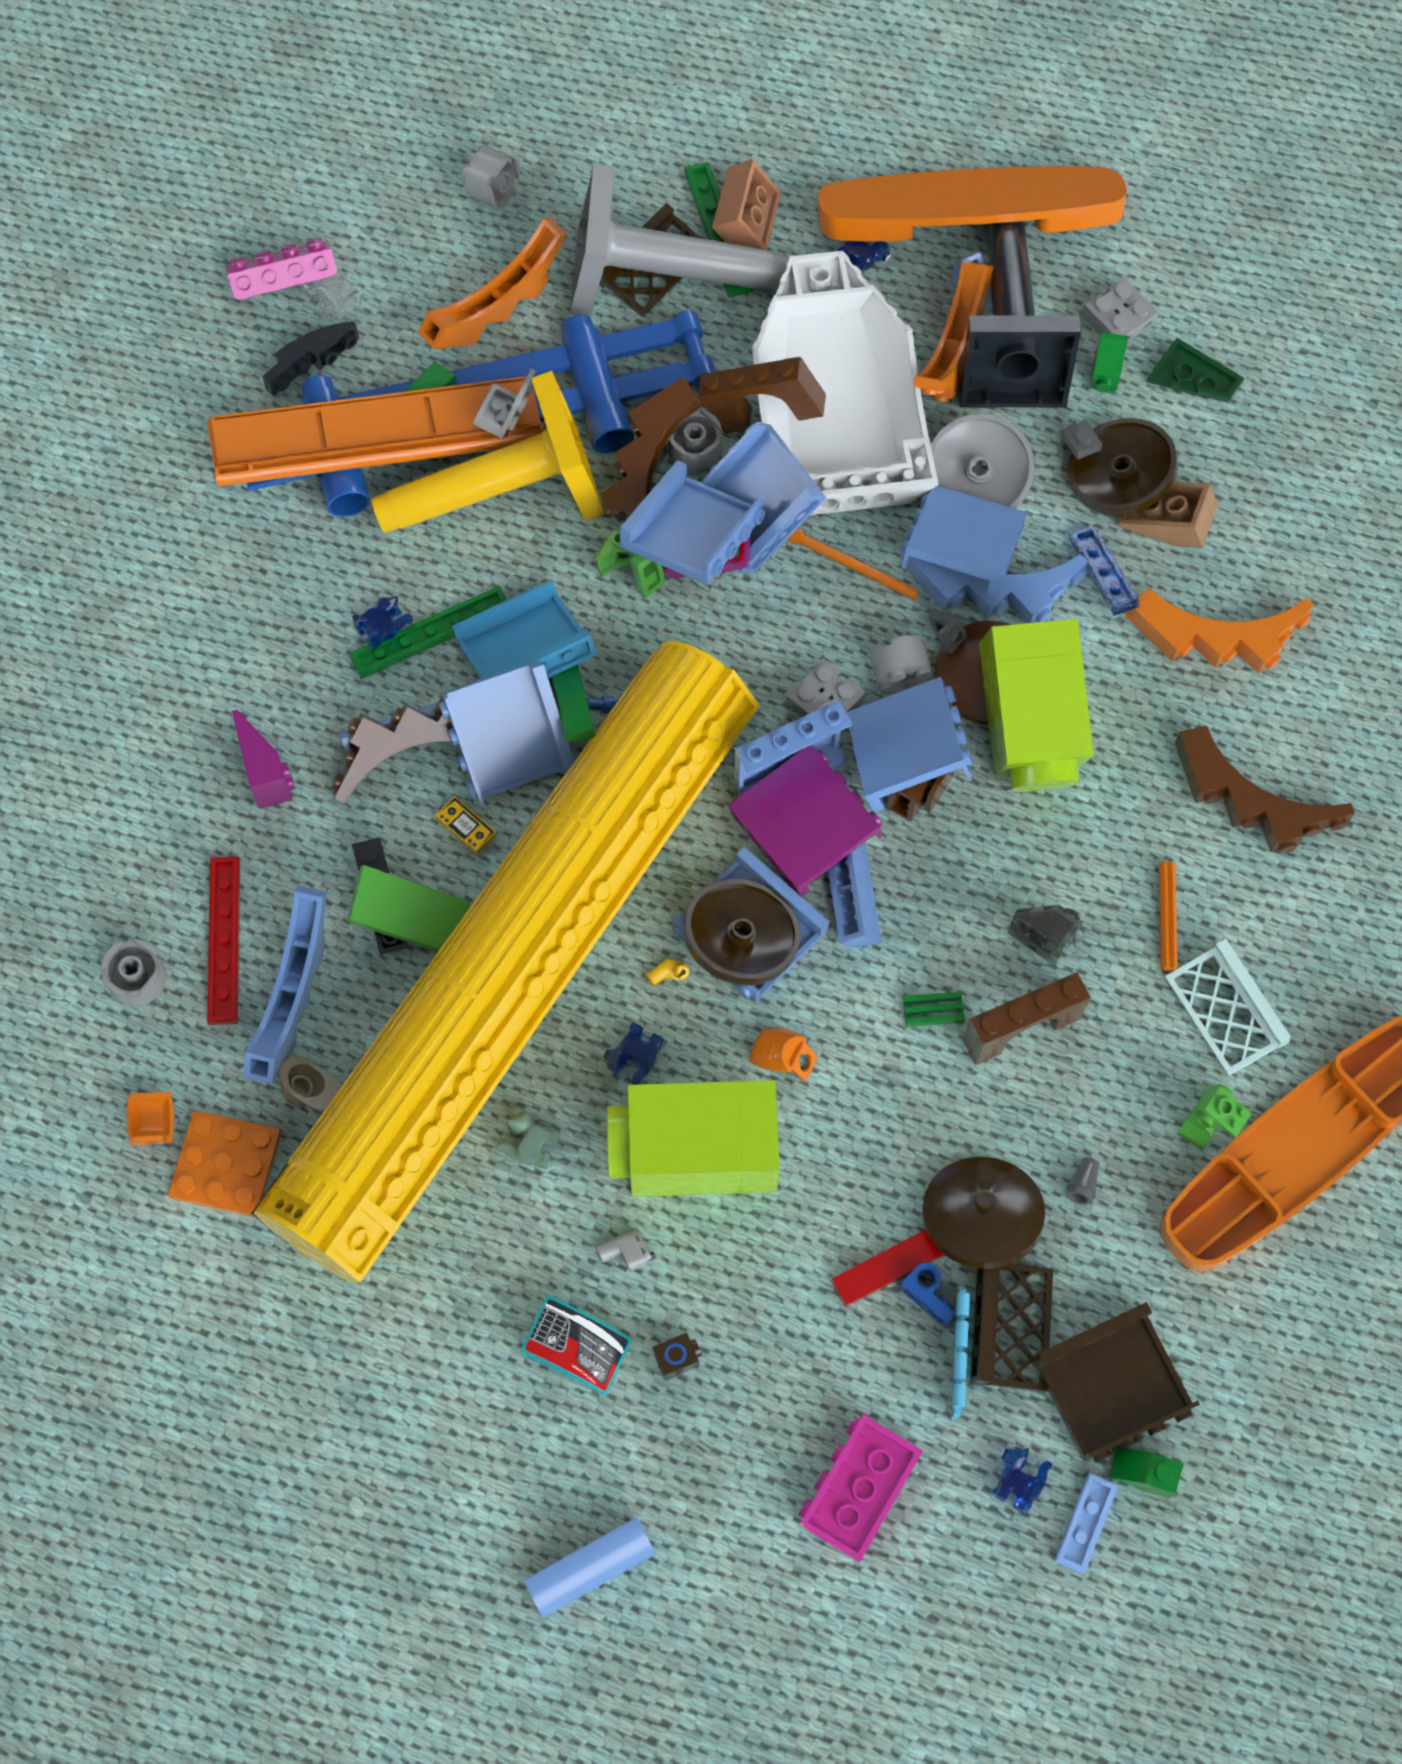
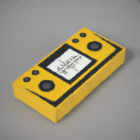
(465, 825)

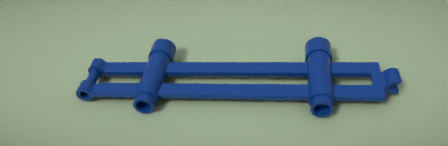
(594, 393)

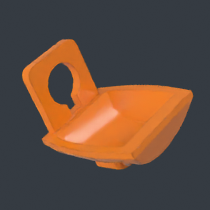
(779, 1051)
(150, 1118)

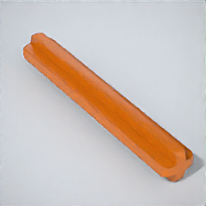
(1168, 916)

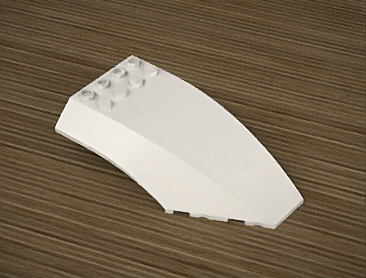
(874, 430)

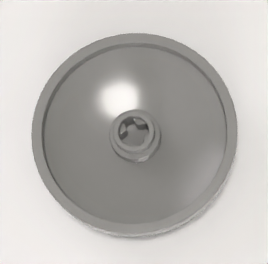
(984, 459)

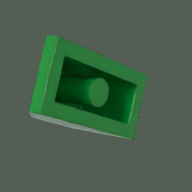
(1108, 362)
(1146, 1471)

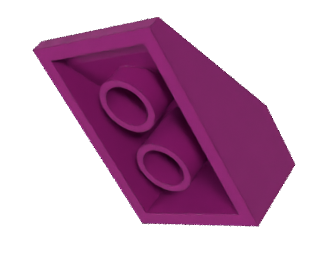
(266, 773)

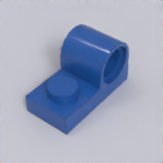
(924, 1297)

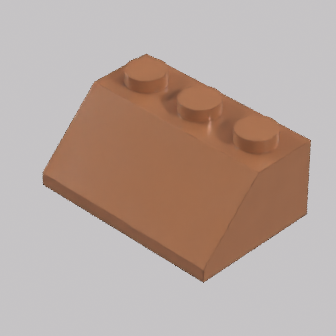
(747, 206)

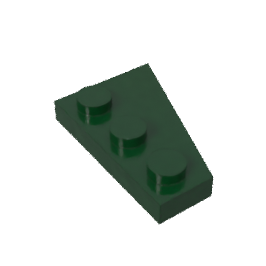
(1195, 373)

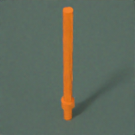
(799, 537)

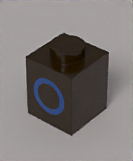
(677, 1356)

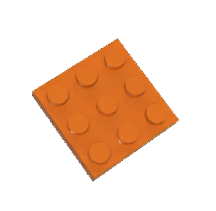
(224, 1163)

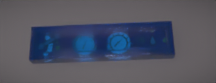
(1104, 570)

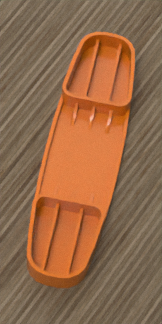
(893, 204)
(1290, 1153)

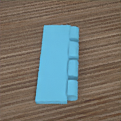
(960, 1356)

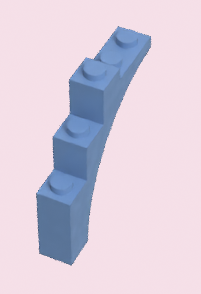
(1026, 594)
(292, 988)

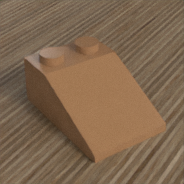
(1178, 517)

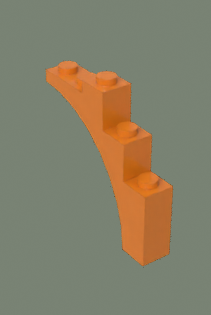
(494, 302)
(944, 369)
(1218, 641)

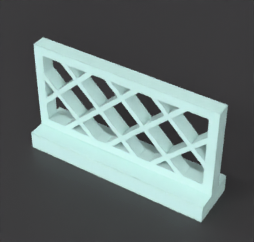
(1249, 994)

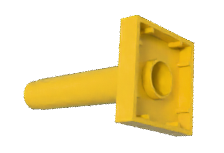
(500, 471)

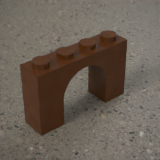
(786, 379)
(1058, 1002)

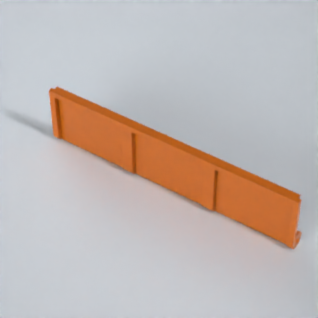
(360, 432)

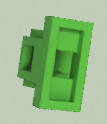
(647, 573)
(1214, 1110)

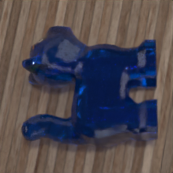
(864, 255)
(379, 621)
(637, 1051)
(1015, 1481)

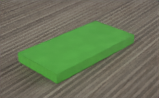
(404, 909)

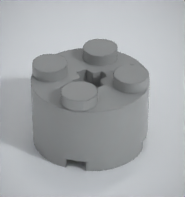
(491, 176)
(697, 442)
(901, 664)
(141, 959)

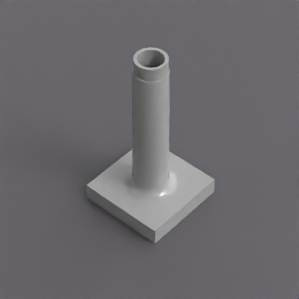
(637, 248)

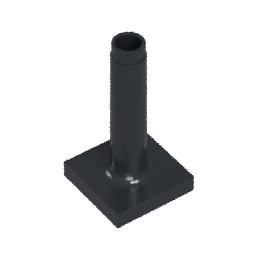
(1014, 354)

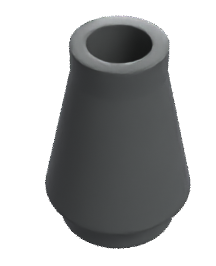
(1084, 1182)

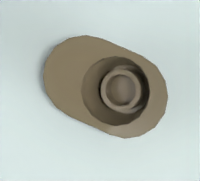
(307, 1084)

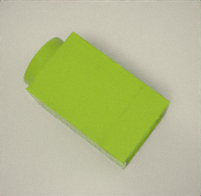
(1036, 703)
(696, 1138)

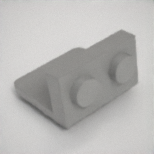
(500, 406)

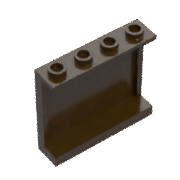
(1114, 1383)

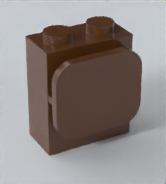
(909, 800)

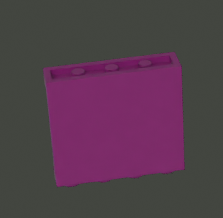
(804, 818)

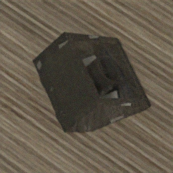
(1046, 930)

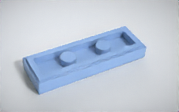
(1086, 1523)

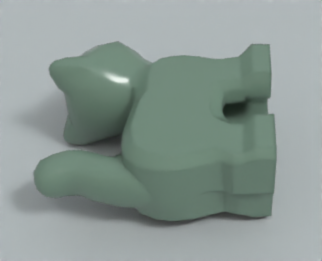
(534, 1140)

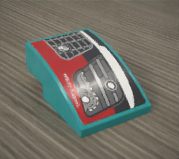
(576, 1345)

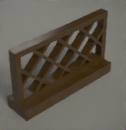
(660, 221)
(986, 1319)

